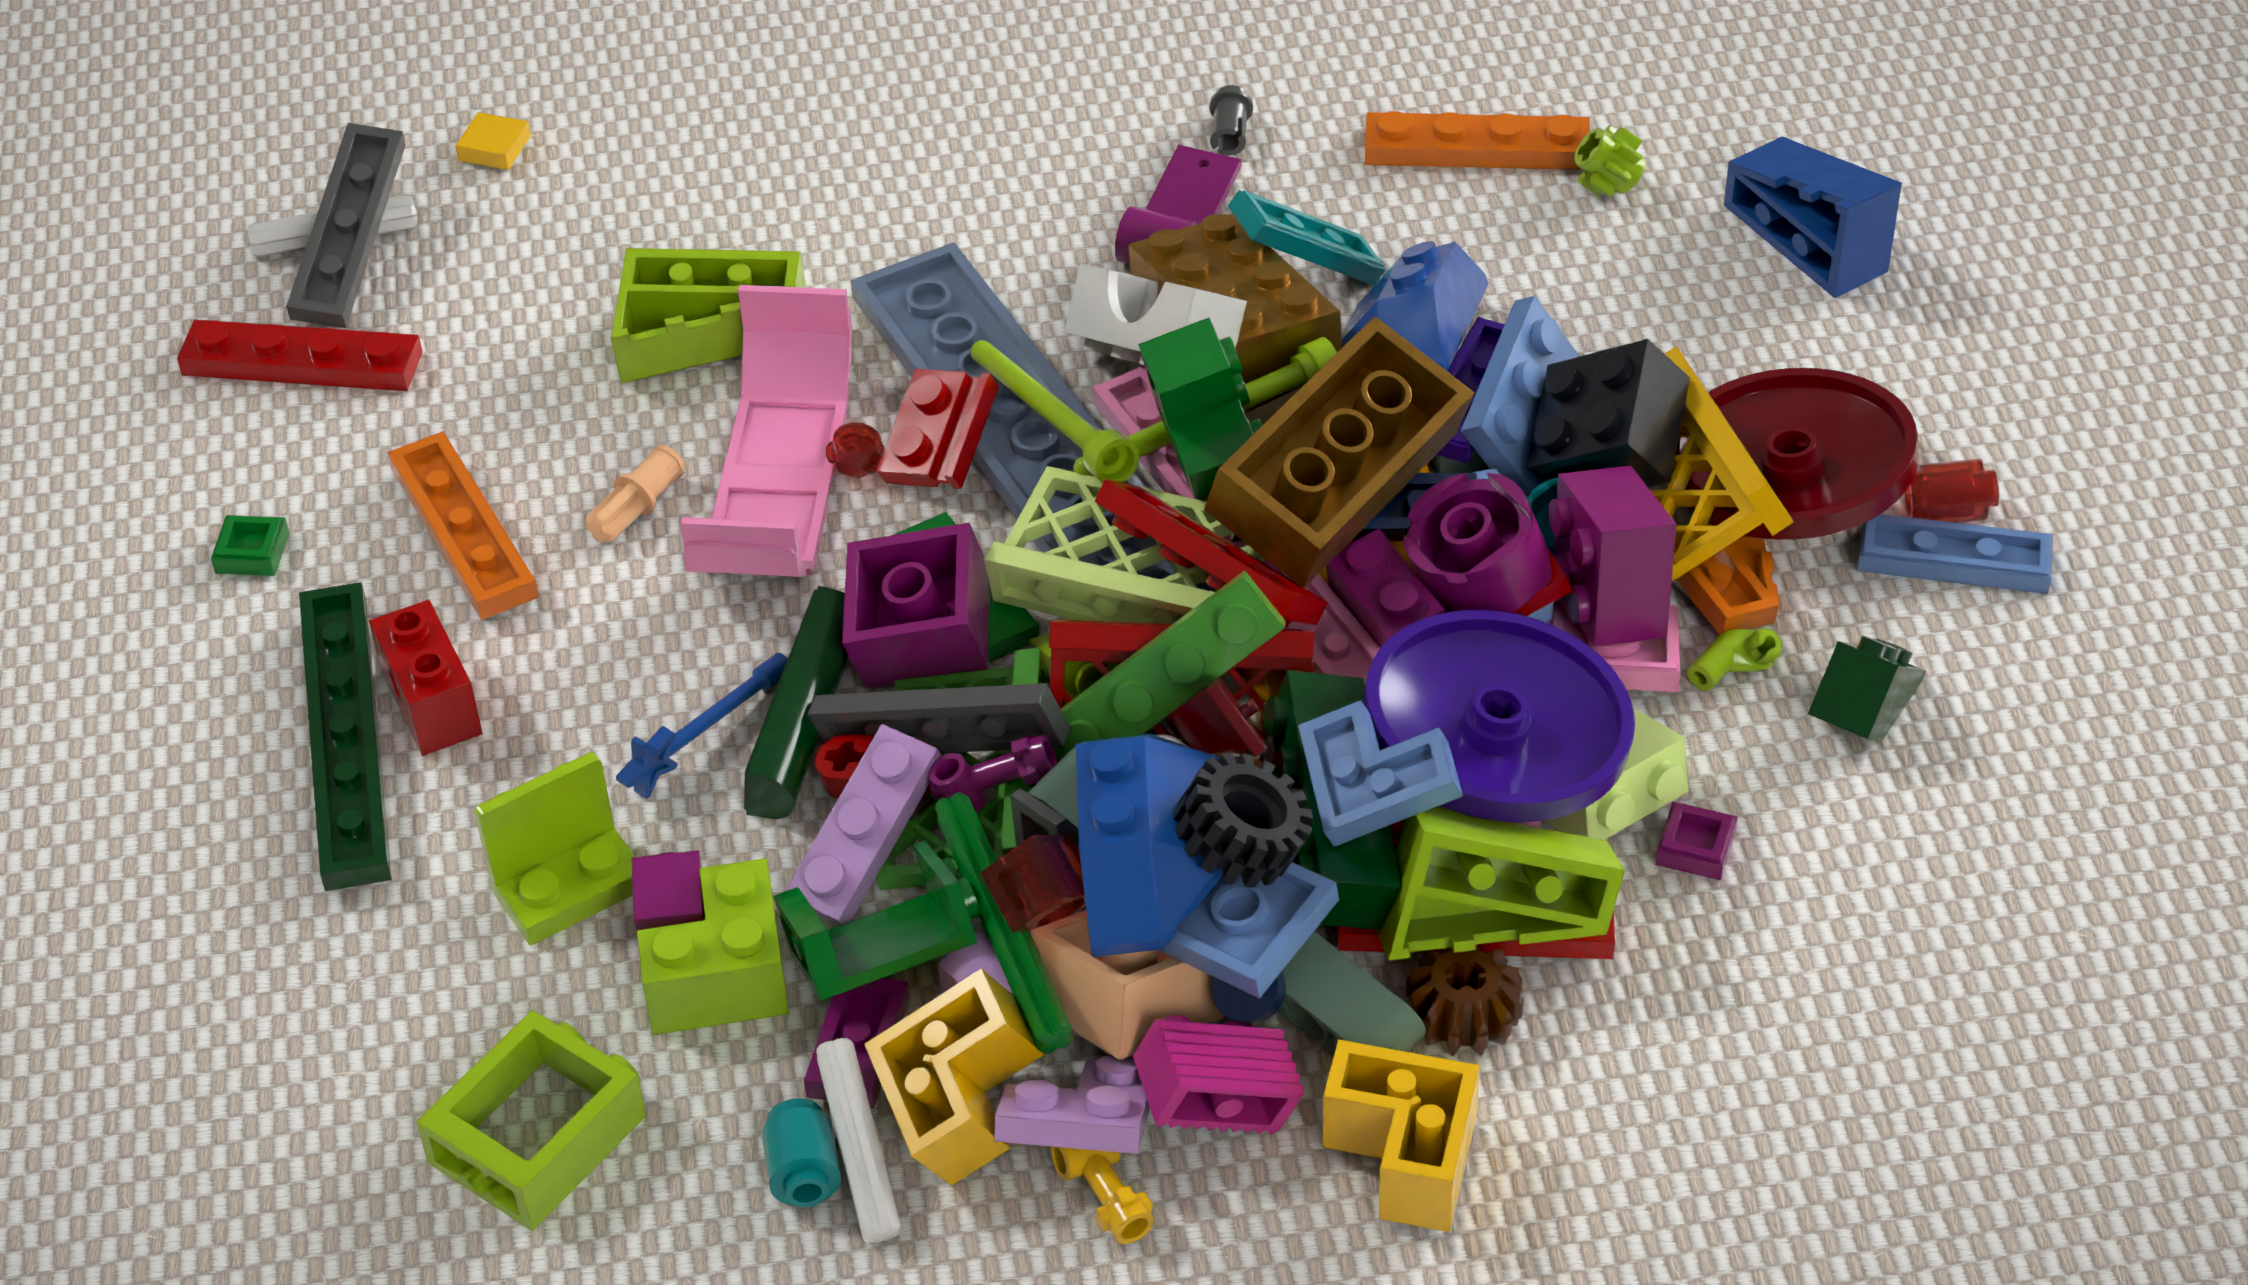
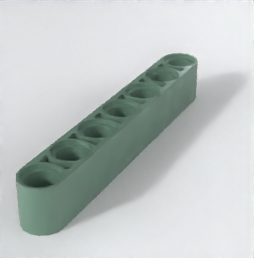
(1324, 988)

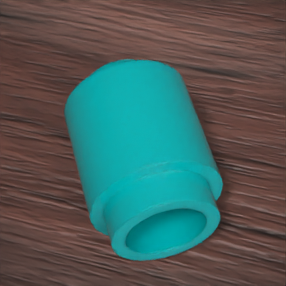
(800, 1153)

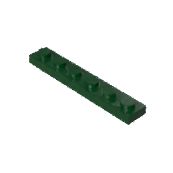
(344, 738)

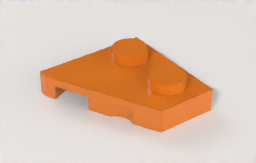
(1735, 586)

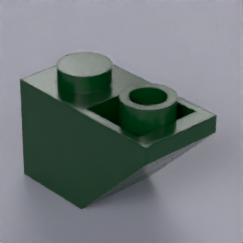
(1866, 687)

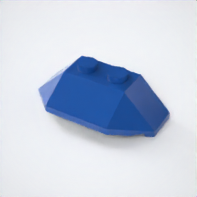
(1425, 299)
(1131, 860)

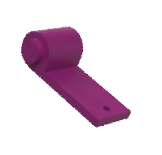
(1181, 198)

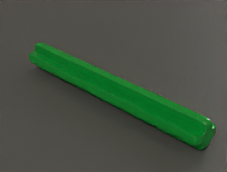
(1014, 951)

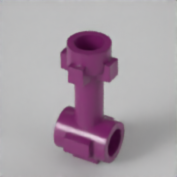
(1029, 760)

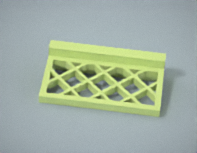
(1080, 590)

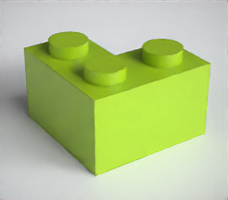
(717, 966)

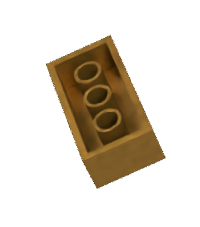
(1223, 259)
(1338, 451)

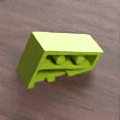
(685, 305)
(1496, 883)

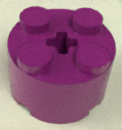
(1477, 544)

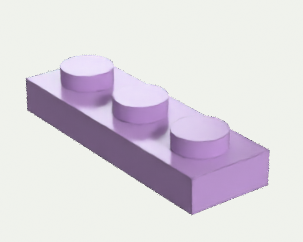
(864, 824)

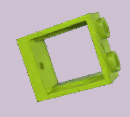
(496, 1174)

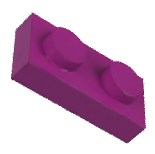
(859, 1017)

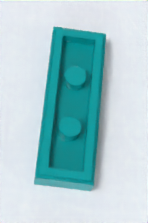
(1306, 237)

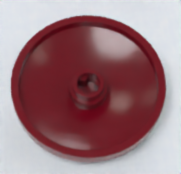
(1823, 442)

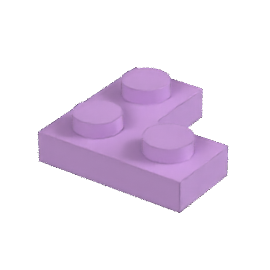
(1100, 1115)

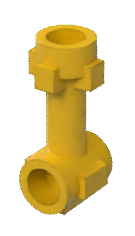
(1122, 1211)

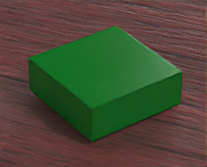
(250, 545)

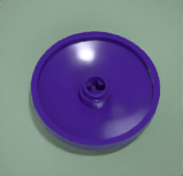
(1524, 707)

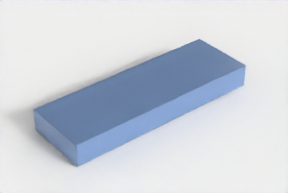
(1956, 553)

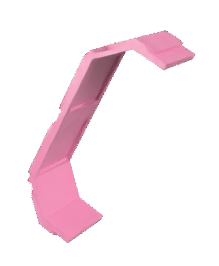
(776, 463)

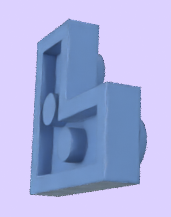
(1372, 788)

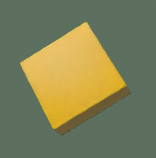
(493, 141)

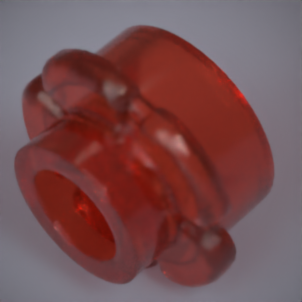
(855, 450)

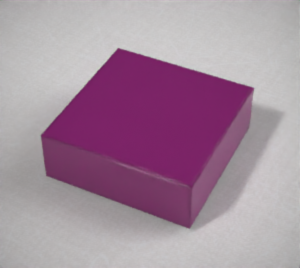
(1696, 840)

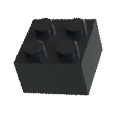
(1610, 413)

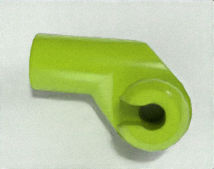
(1735, 652)

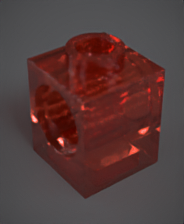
(1037, 882)

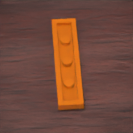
(1473, 140)
(463, 525)

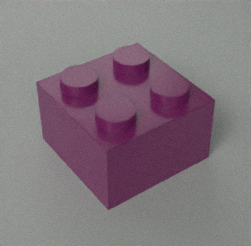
(1615, 554)
(916, 605)

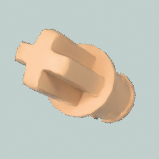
(635, 493)

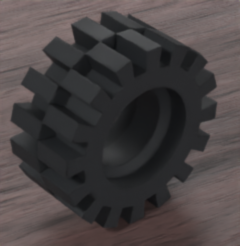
(1228, 842)

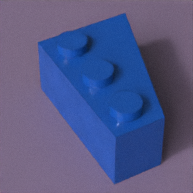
(1816, 211)

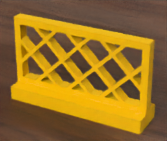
(1729, 468)

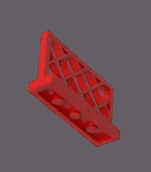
(1117, 641)

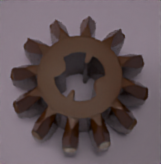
(1466, 997)

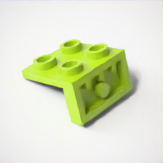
(555, 849)

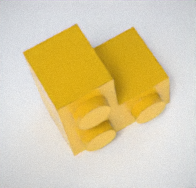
(942, 1066)
(1413, 1116)

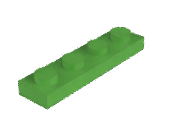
(1174, 665)

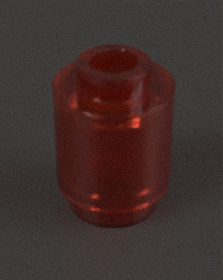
(1952, 491)

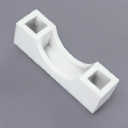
(1124, 310)

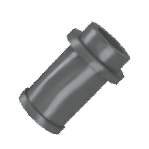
(1230, 110)

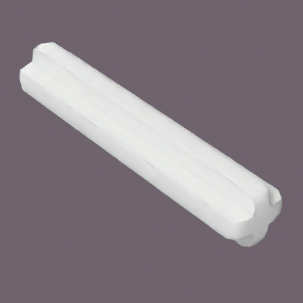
(294, 231)
(858, 1141)

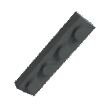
(346, 225)
(948, 717)

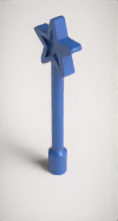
(652, 758)

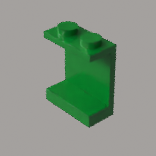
(885, 939)

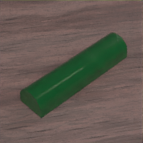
(787, 733)

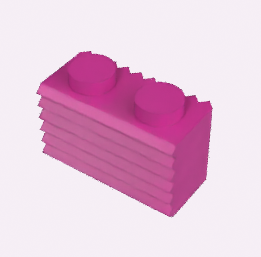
(1217, 1075)

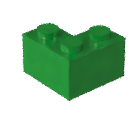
(1199, 399)

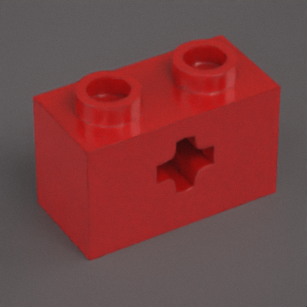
(426, 677)

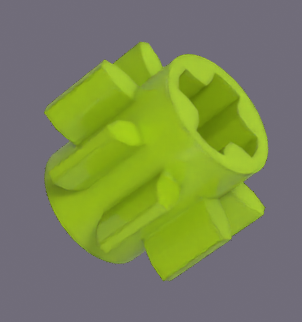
(1609, 161)

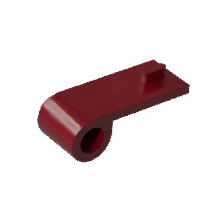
(1217, 722)

